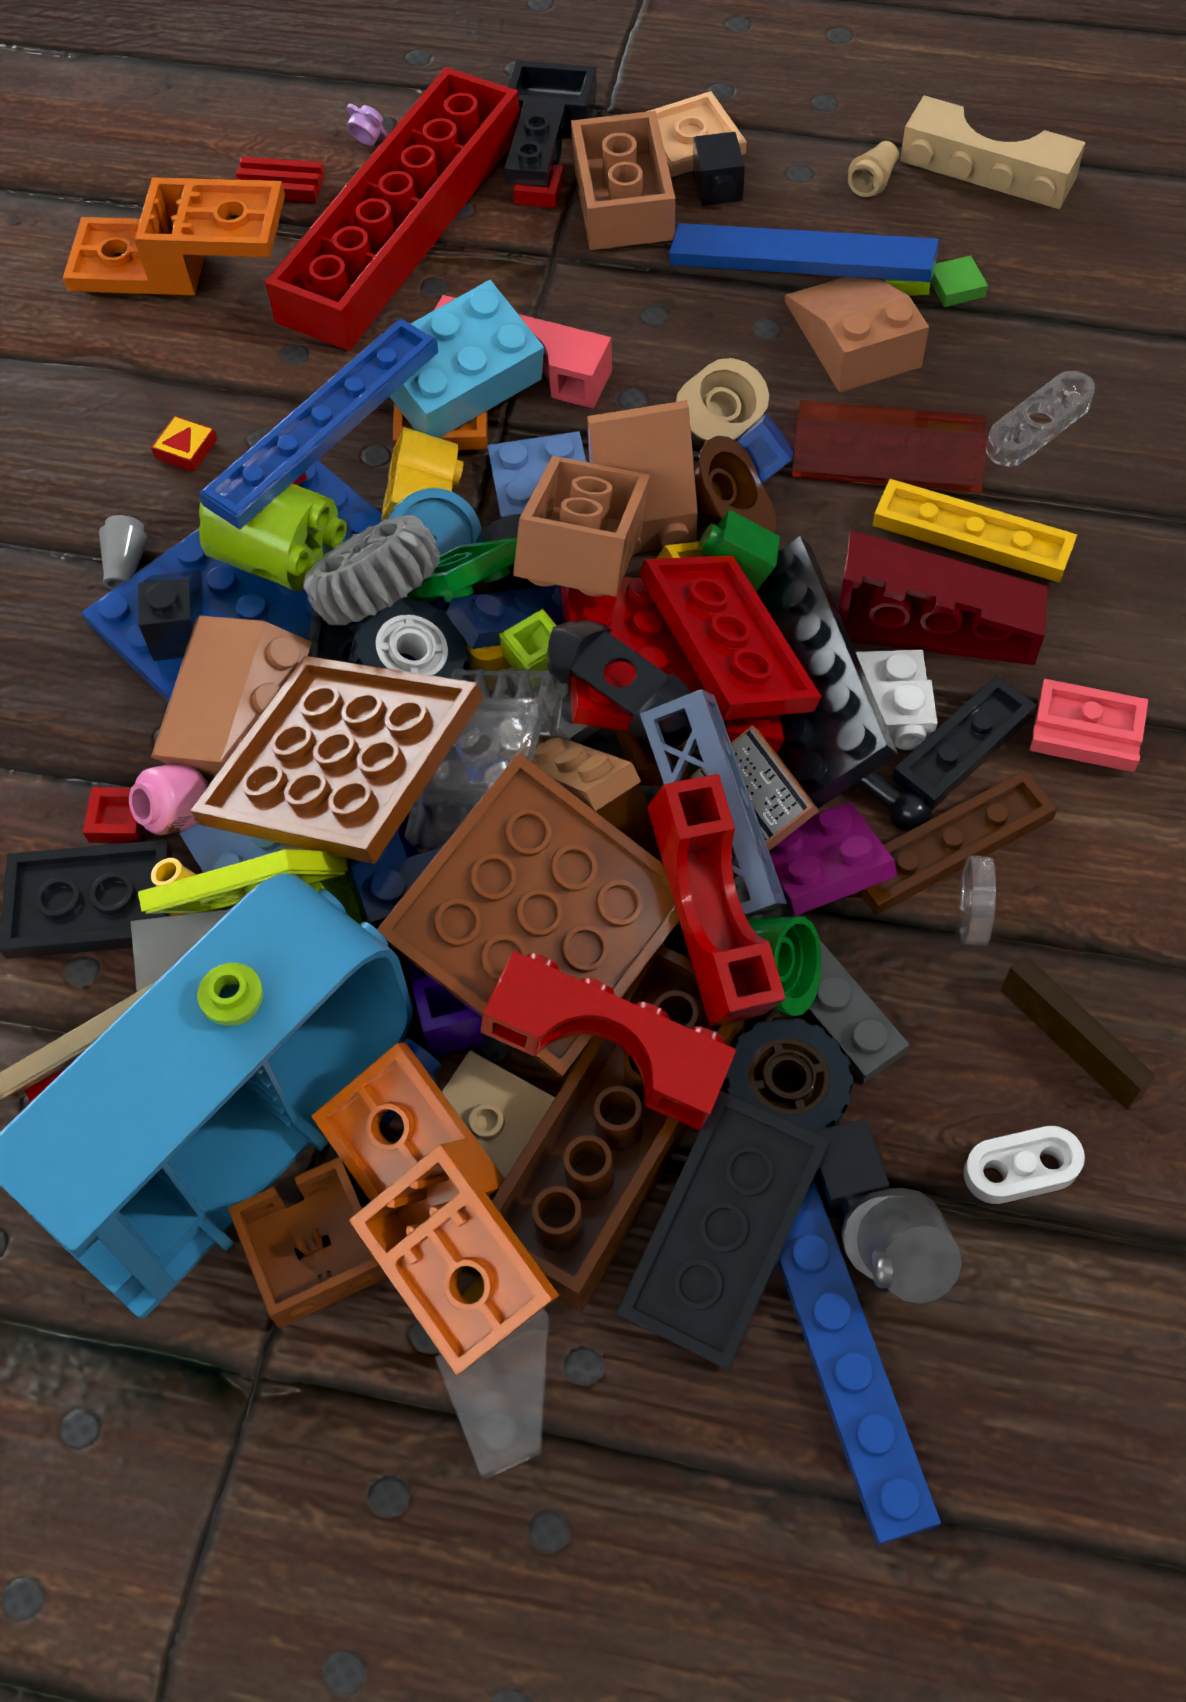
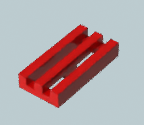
(299, 178)

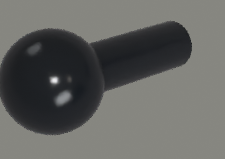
(905, 808)

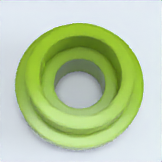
(237, 1008)

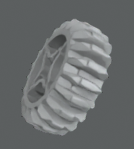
(372, 570)

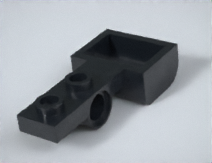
(547, 102)

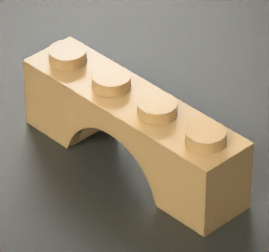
(1031, 169)

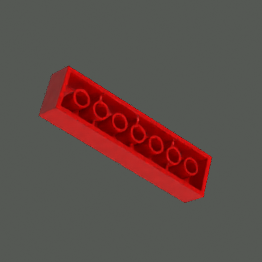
(394, 209)

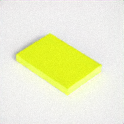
(231, 883)

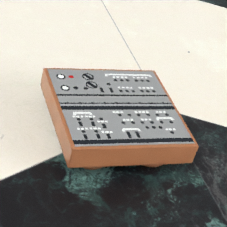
(773, 790)

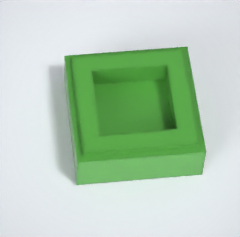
(958, 281)

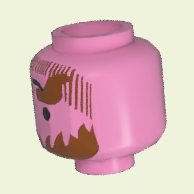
(165, 796)

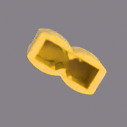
(419, 464)

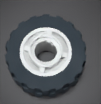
(411, 629)

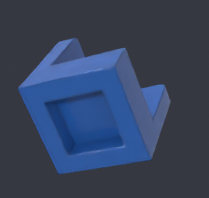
(766, 447)

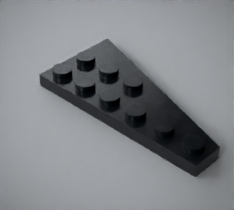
(846, 731)

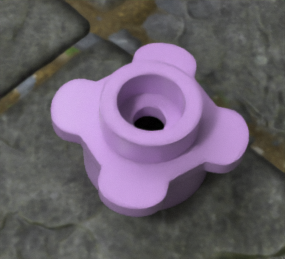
(365, 124)

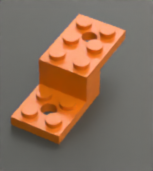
(175, 232)
(432, 1208)

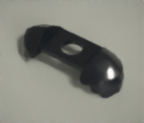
(589, 648)

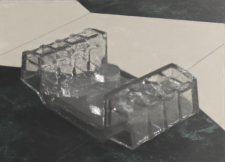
(507, 721)

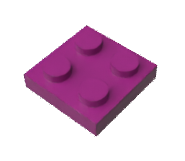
(830, 859)

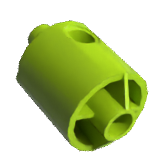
(280, 539)

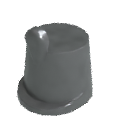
(902, 1244)

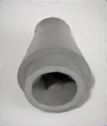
(121, 548)

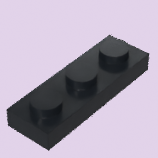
(964, 741)

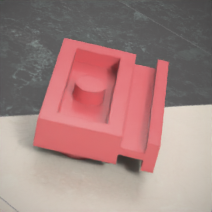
(1089, 725)

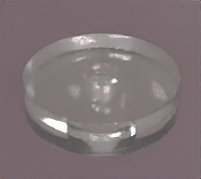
(977, 900)

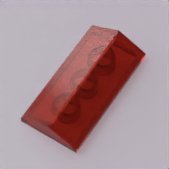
(890, 443)

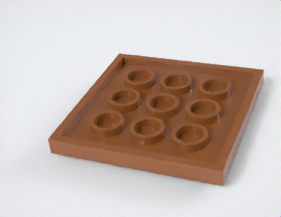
(339, 757)
(538, 878)

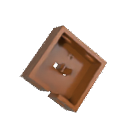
(274, 1233)

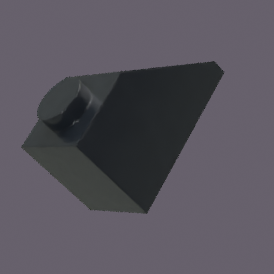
(169, 611)

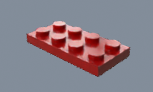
(729, 636)

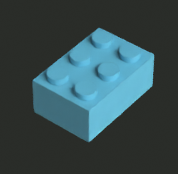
(479, 363)

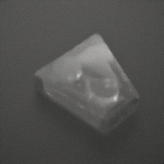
(503, 1398)

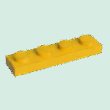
(974, 530)

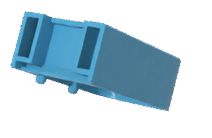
(188, 1116)

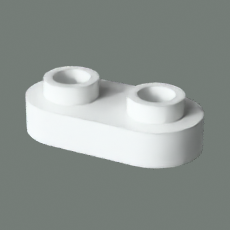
(1020, 1164)

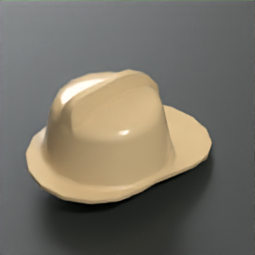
(725, 399)

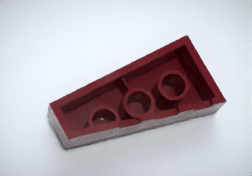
(938, 604)

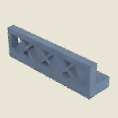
(719, 758)

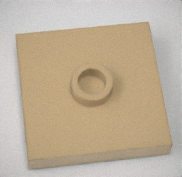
(496, 1108)

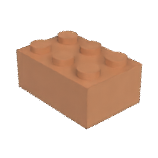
(623, 180)
(581, 526)

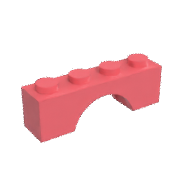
(573, 359)

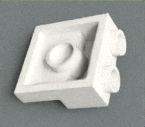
(902, 694)

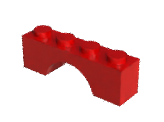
(727, 956)
(677, 1064)

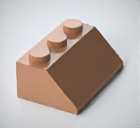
(224, 688)

